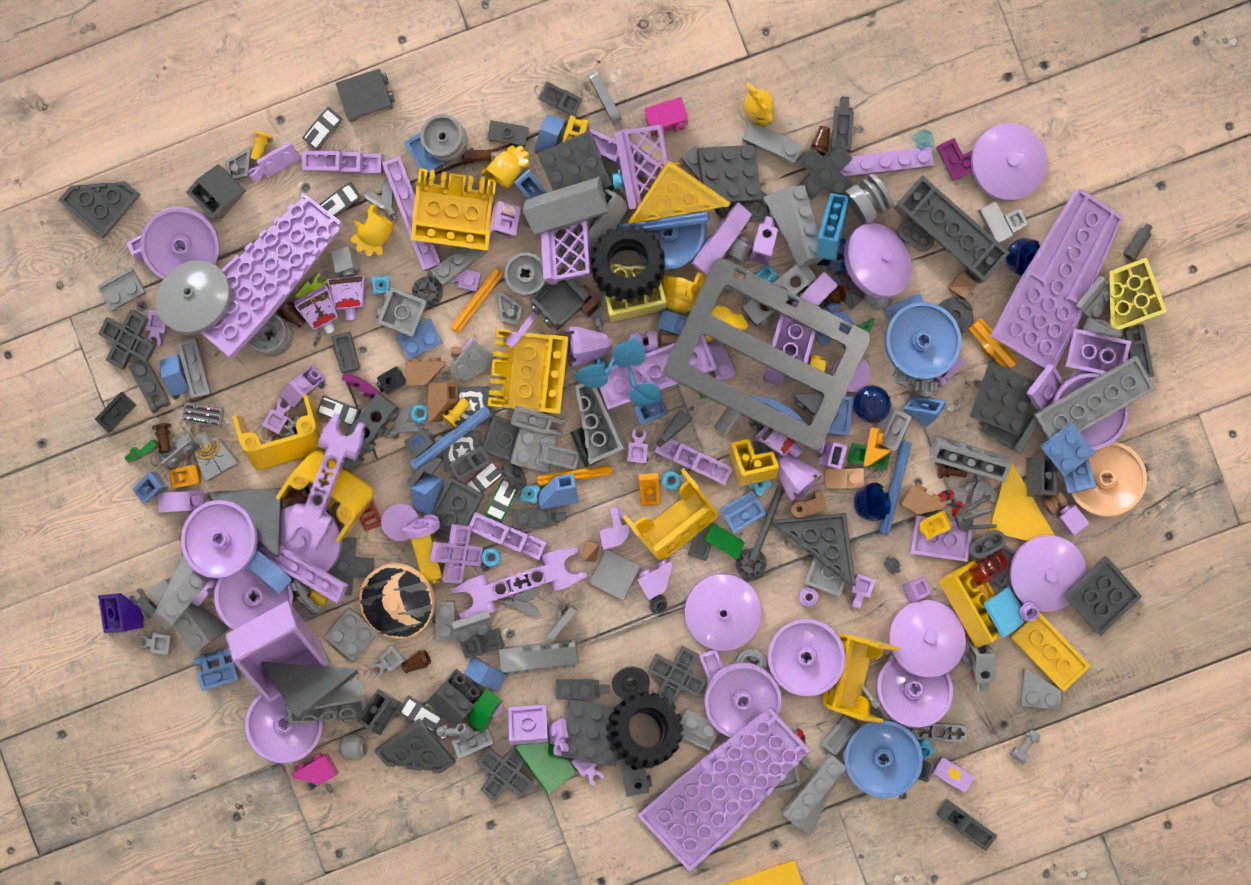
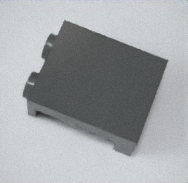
(365, 94)
(560, 302)
(1013, 442)

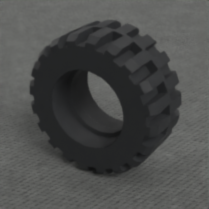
(622, 240)
(666, 720)

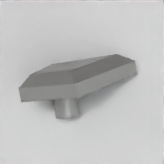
(239, 164)
(509, 310)

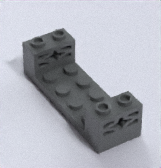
(952, 229)

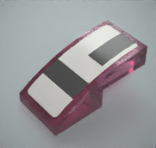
(485, 477)

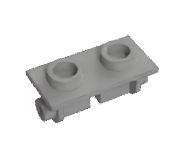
(185, 447)

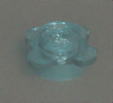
(924, 135)

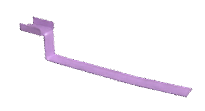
(514, 337)

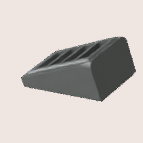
(679, 422)

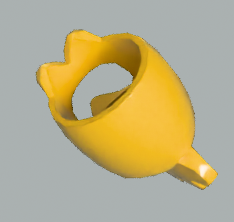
(759, 104)
(507, 166)
(372, 233)

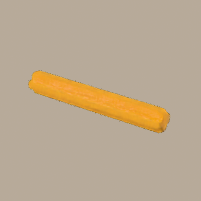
(477, 300)
(578, 474)

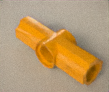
(991, 347)

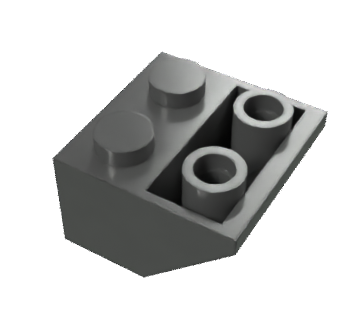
(216, 192)
(455, 698)

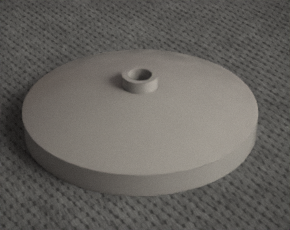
(193, 297)

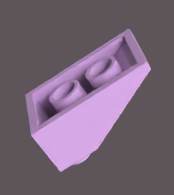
(793, 338)
(1096, 352)

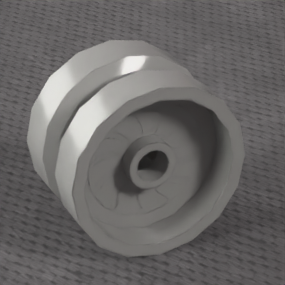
(442, 127)
(514, 274)

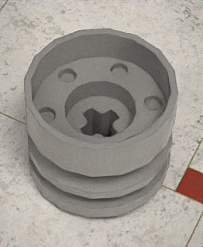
(872, 197)
(275, 345)

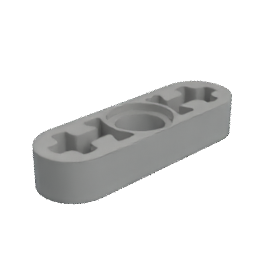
(604, 96)
(953, 738)

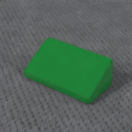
(724, 541)

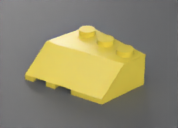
(1134, 294)
(623, 310)

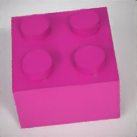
(669, 114)

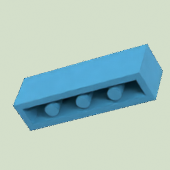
(832, 226)

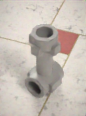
(462, 729)
(1020, 755)

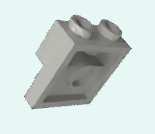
(401, 311)

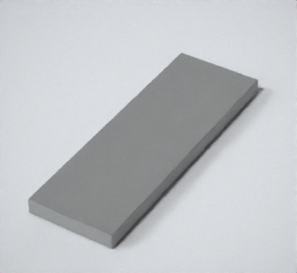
(1097, 398)

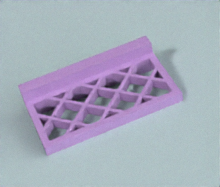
(628, 162)
(550, 256)

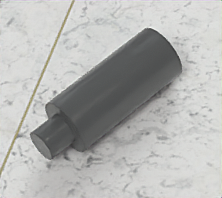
(1138, 242)

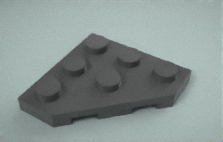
(100, 204)
(416, 750)

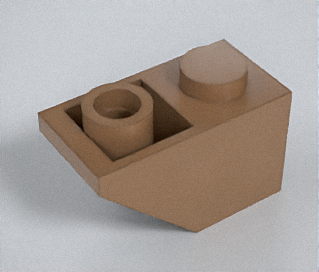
(422, 373)
(441, 399)
(919, 501)

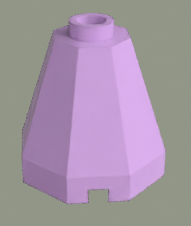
(586, 345)
(796, 476)

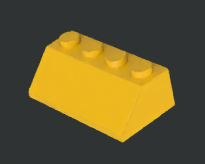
(969, 602)

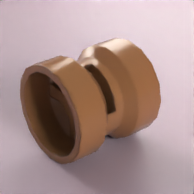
(1053, 503)

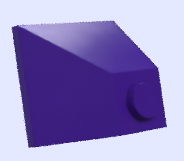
(119, 613)

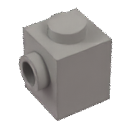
(345, 261)

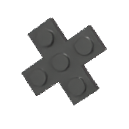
(825, 171)
(127, 339)
(350, 566)
(677, 674)
(504, 773)

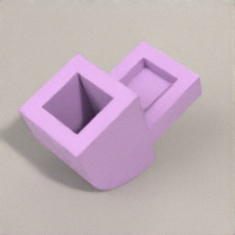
(180, 501)
(614, 535)

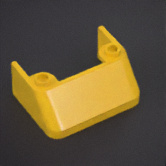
(284, 449)
(349, 490)
(677, 523)
(847, 693)

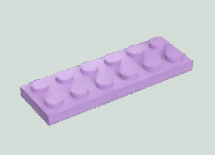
(652, 371)

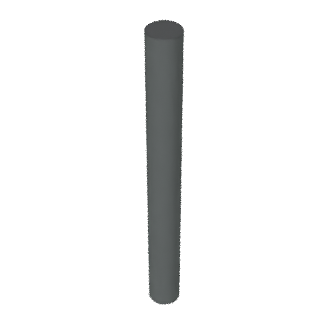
(766, 524)

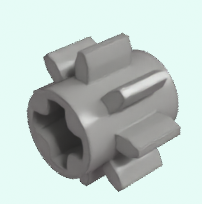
(902, 379)
(926, 387)
(291, 423)

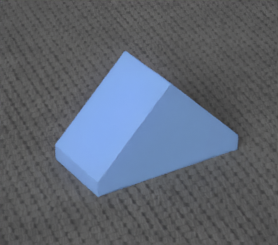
(549, 133)
(529, 186)
(174, 375)
(924, 409)
(651, 412)
(149, 487)
(426, 493)
(485, 674)

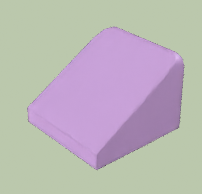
(135, 249)
(773, 376)
(916, 589)

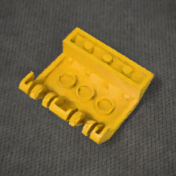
(451, 211)
(530, 372)

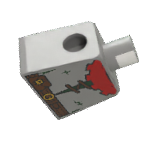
(982, 666)

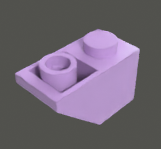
(302, 385)
(655, 581)

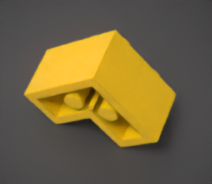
(751, 467)

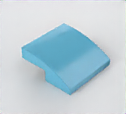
(1004, 611)

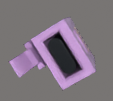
(504, 220)
(832, 454)

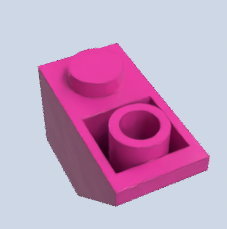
(317, 771)

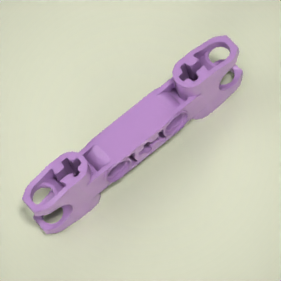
(311, 515)
(553, 571)

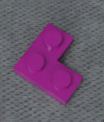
(953, 159)

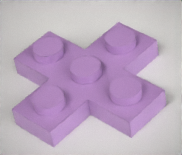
(456, 553)

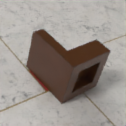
(592, 305)

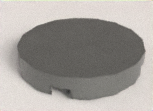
(960, 310)

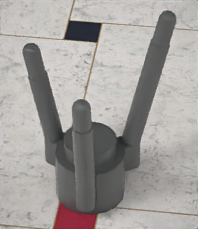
(965, 519)

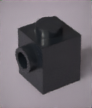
(391, 380)

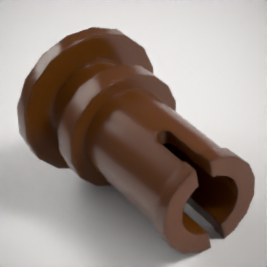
(476, 155)
(162, 434)
(948, 471)

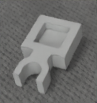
(159, 643)
(389, 659)

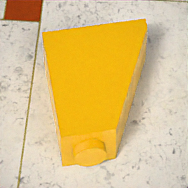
(423, 548)

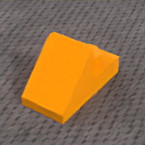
(874, 452)
(185, 476)
(649, 489)

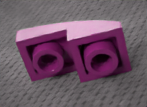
(366, 387)

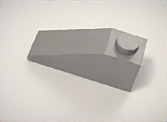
(773, 143)

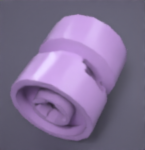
(649, 337)

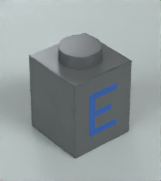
(420, 441)

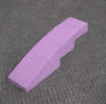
(609, 151)
(342, 162)
(722, 238)
(816, 292)
(694, 460)
(507, 536)

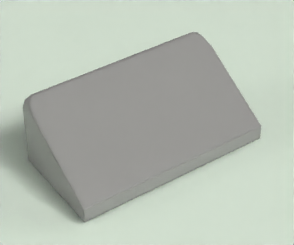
(727, 421)

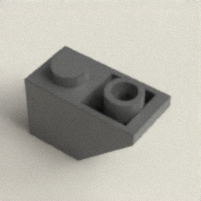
(809, 401)

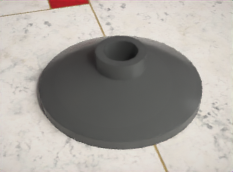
(625, 688)

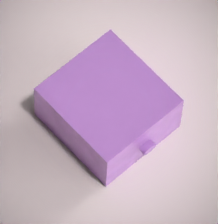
(274, 638)

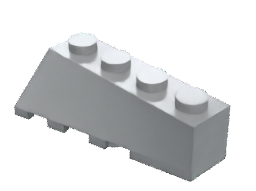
(796, 223)
(599, 225)
(599, 424)
(179, 594)
(195, 624)
(539, 655)
(344, 704)
(813, 795)

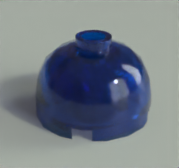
(1021, 254)
(872, 404)
(872, 502)

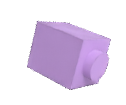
(1072, 519)

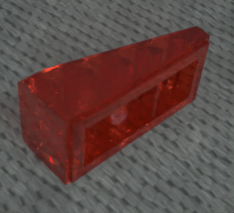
(376, 515)
(979, 572)

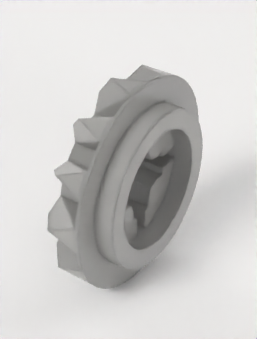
(754, 655)

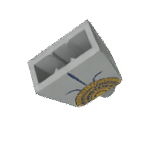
(214, 457)

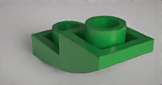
(483, 710)

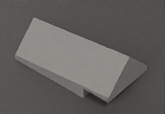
(566, 206)

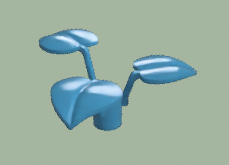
(624, 355)

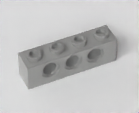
(806, 278)
(970, 458)

